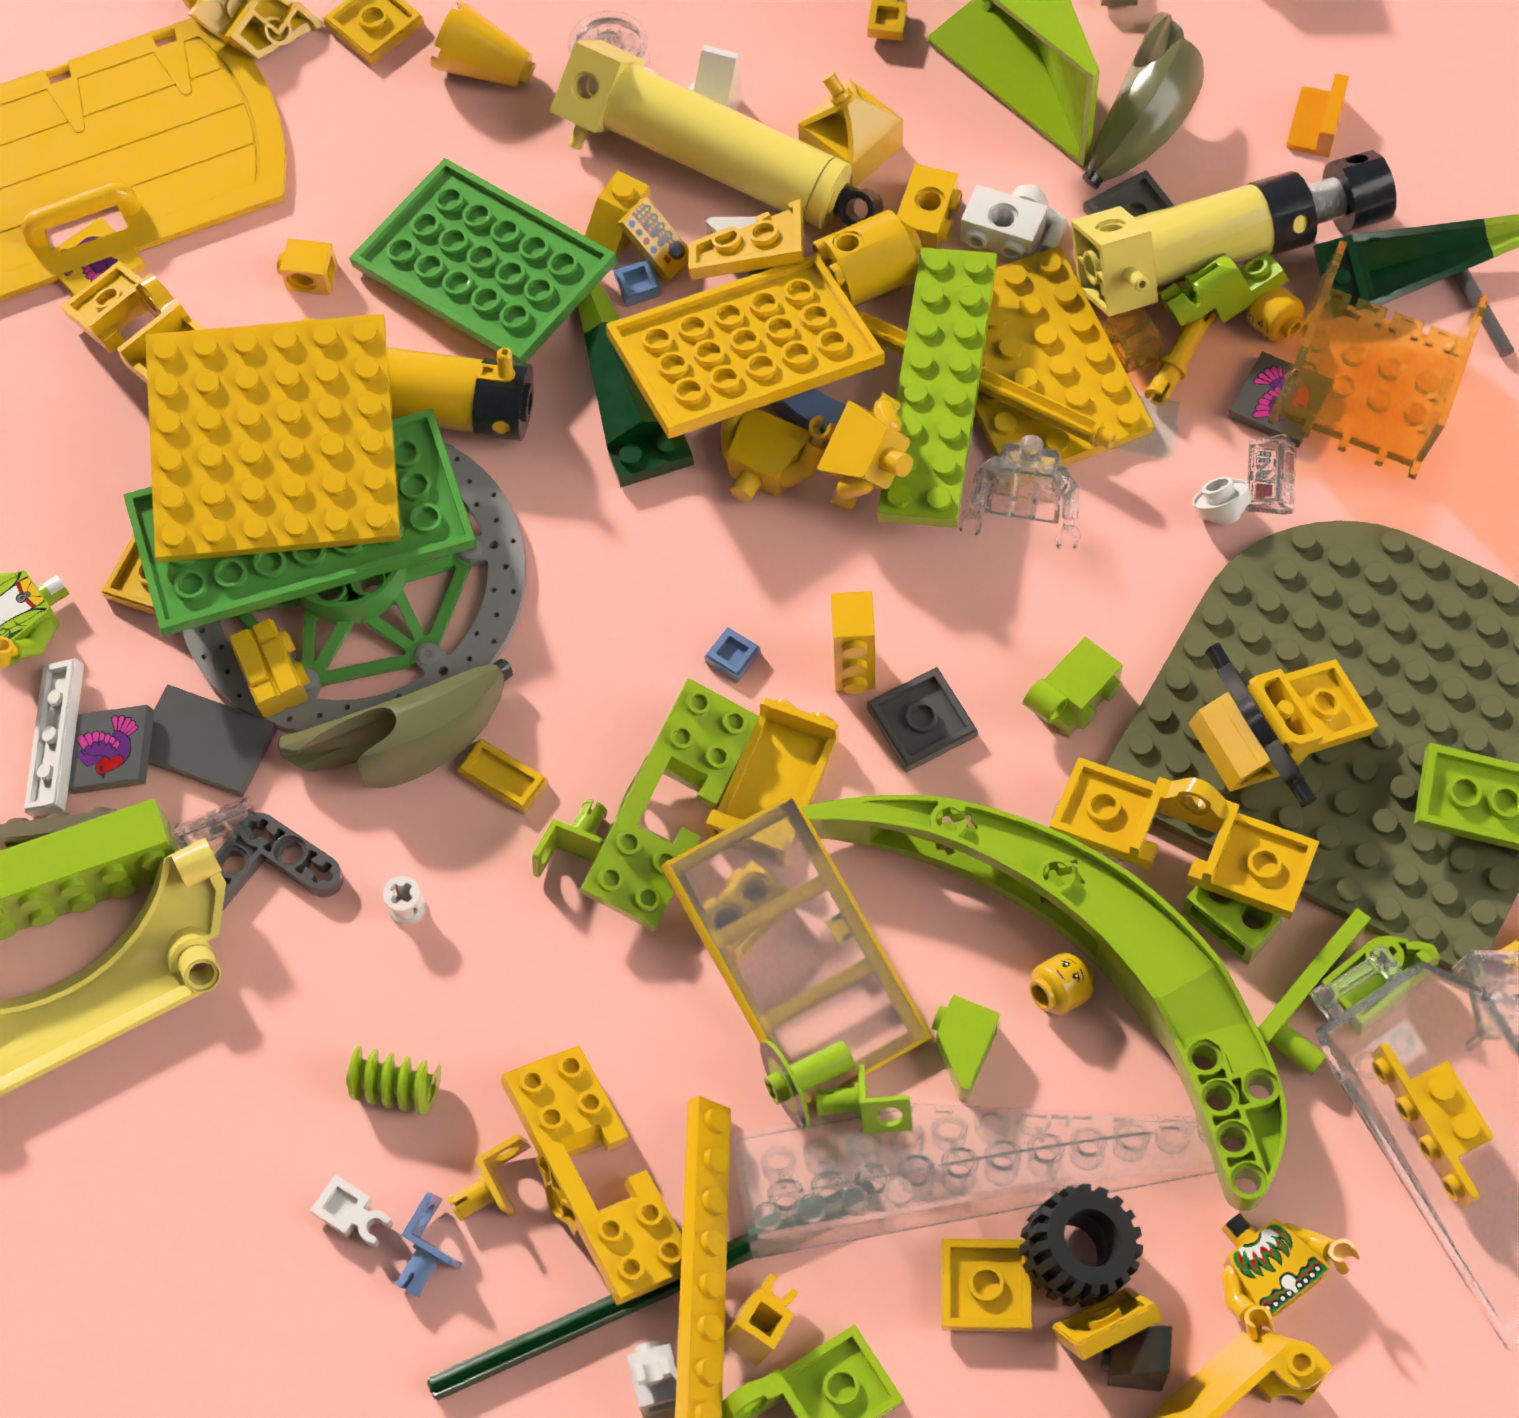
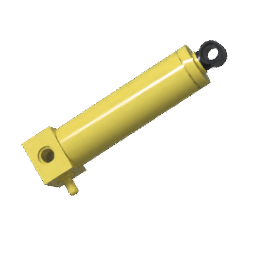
(614, 93)

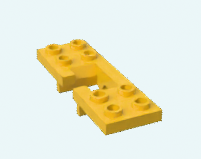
(118, 299)
(1248, 860)
(568, 1115)

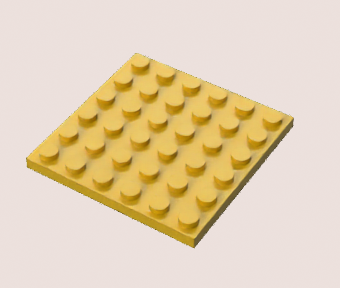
(271, 438)

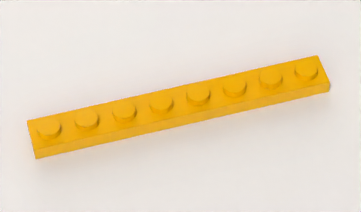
(703, 1261)

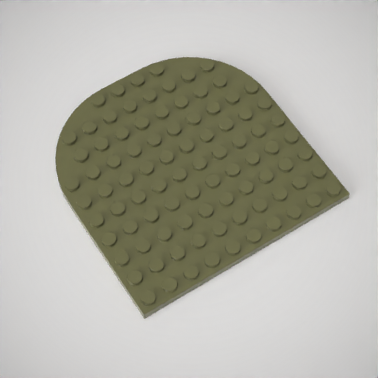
(1433, 662)

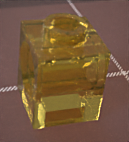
(1134, 339)

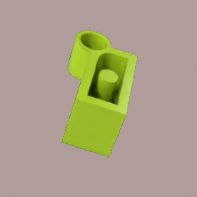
(1076, 687)

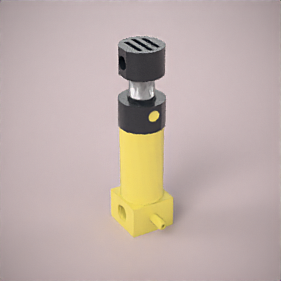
(1128, 256)

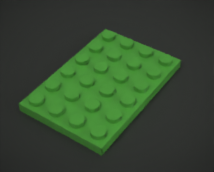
(483, 260)

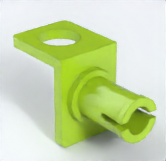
(573, 838)
(856, 1100)

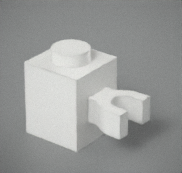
(653, 1377)

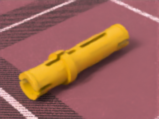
(1174, 365)

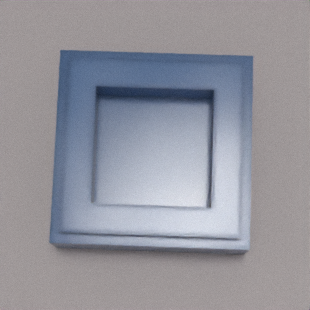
(637, 283)
(732, 654)

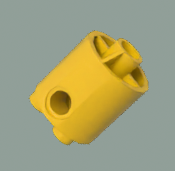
(871, 256)

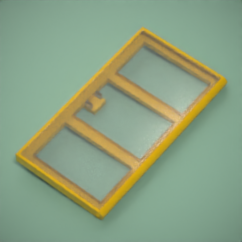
(795, 943)

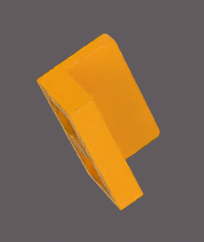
(1317, 118)

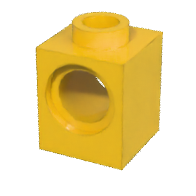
(307, 266)

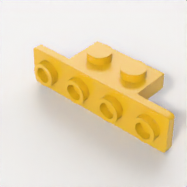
(1441, 1116)

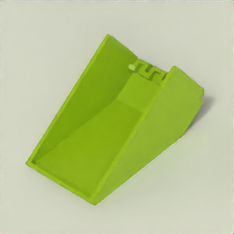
(1032, 62)

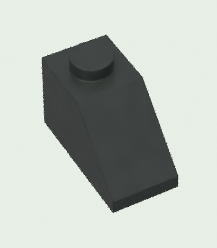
(1139, 1360)

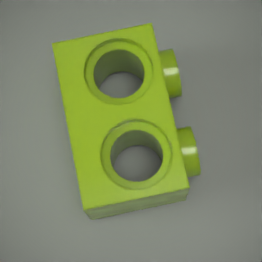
(1226, 925)

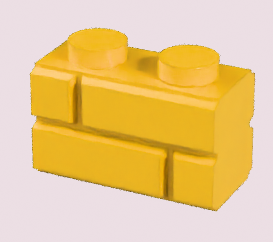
(268, 667)

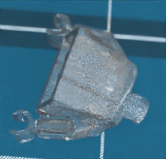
(1026, 485)

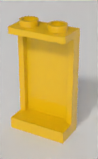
(782, 757)

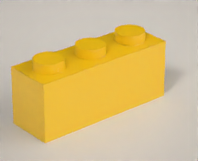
(853, 641)

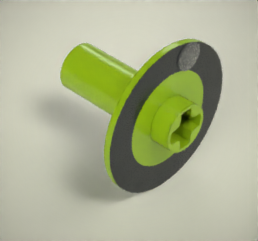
(788, 1082)

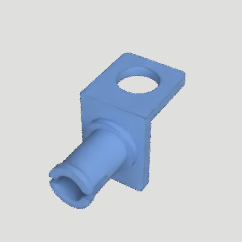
(426, 1255)

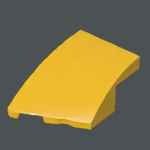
(255, 25)

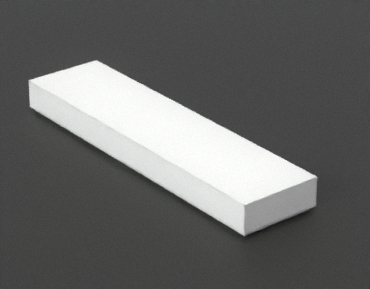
(54, 738)

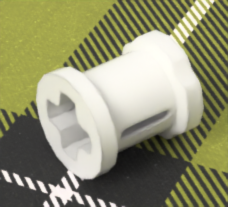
(406, 889)

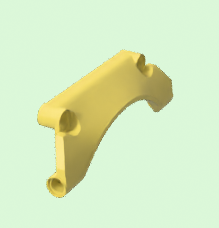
(131, 981)

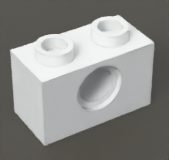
(992, 208)

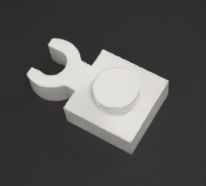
(347, 1208)

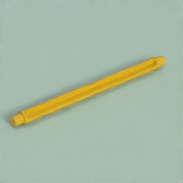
(1009, 392)

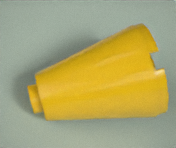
(480, 49)

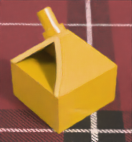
(852, 128)

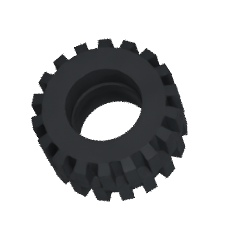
(1107, 1227)

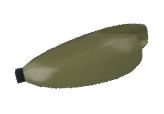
(1150, 102)
(406, 734)

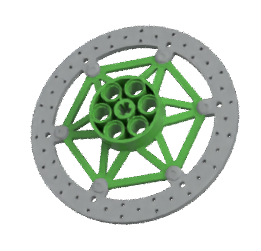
(354, 606)

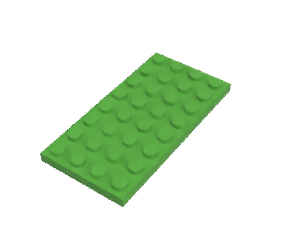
(218, 588)

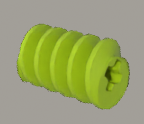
(392, 1083)

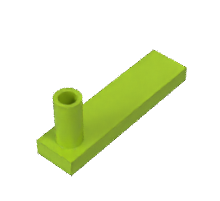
(1275, 1027)

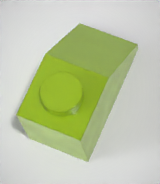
(964, 1041)

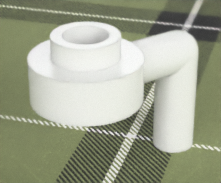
(1055, 219)

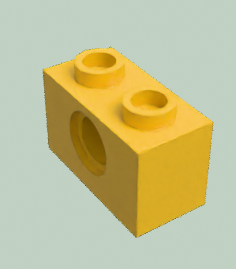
(935, 191)

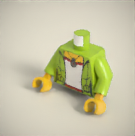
(26, 615)

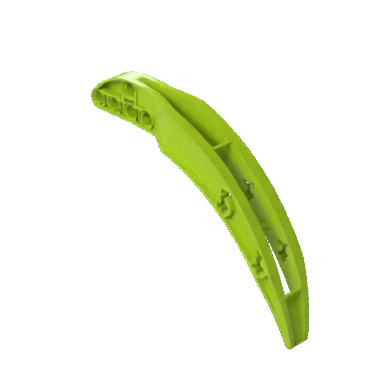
(1126, 932)

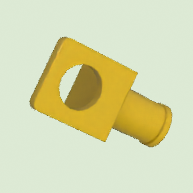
(489, 1187)

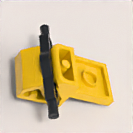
(1278, 722)

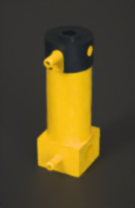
(464, 392)

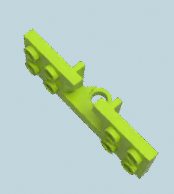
(695, 748)
(829, 1382)

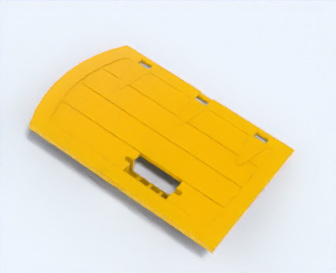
(159, 131)

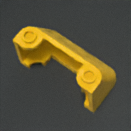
(1271, 1364)

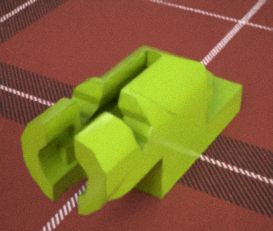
(1222, 288)

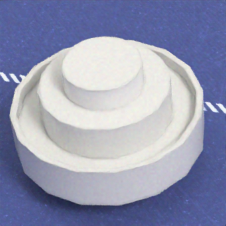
(1222, 500)

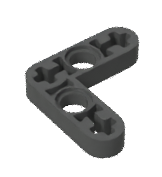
(258, 850)

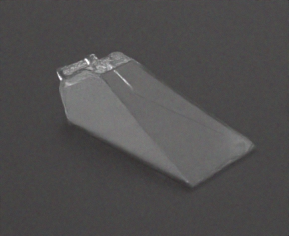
(1427, 1021)

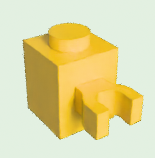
(760, 1322)

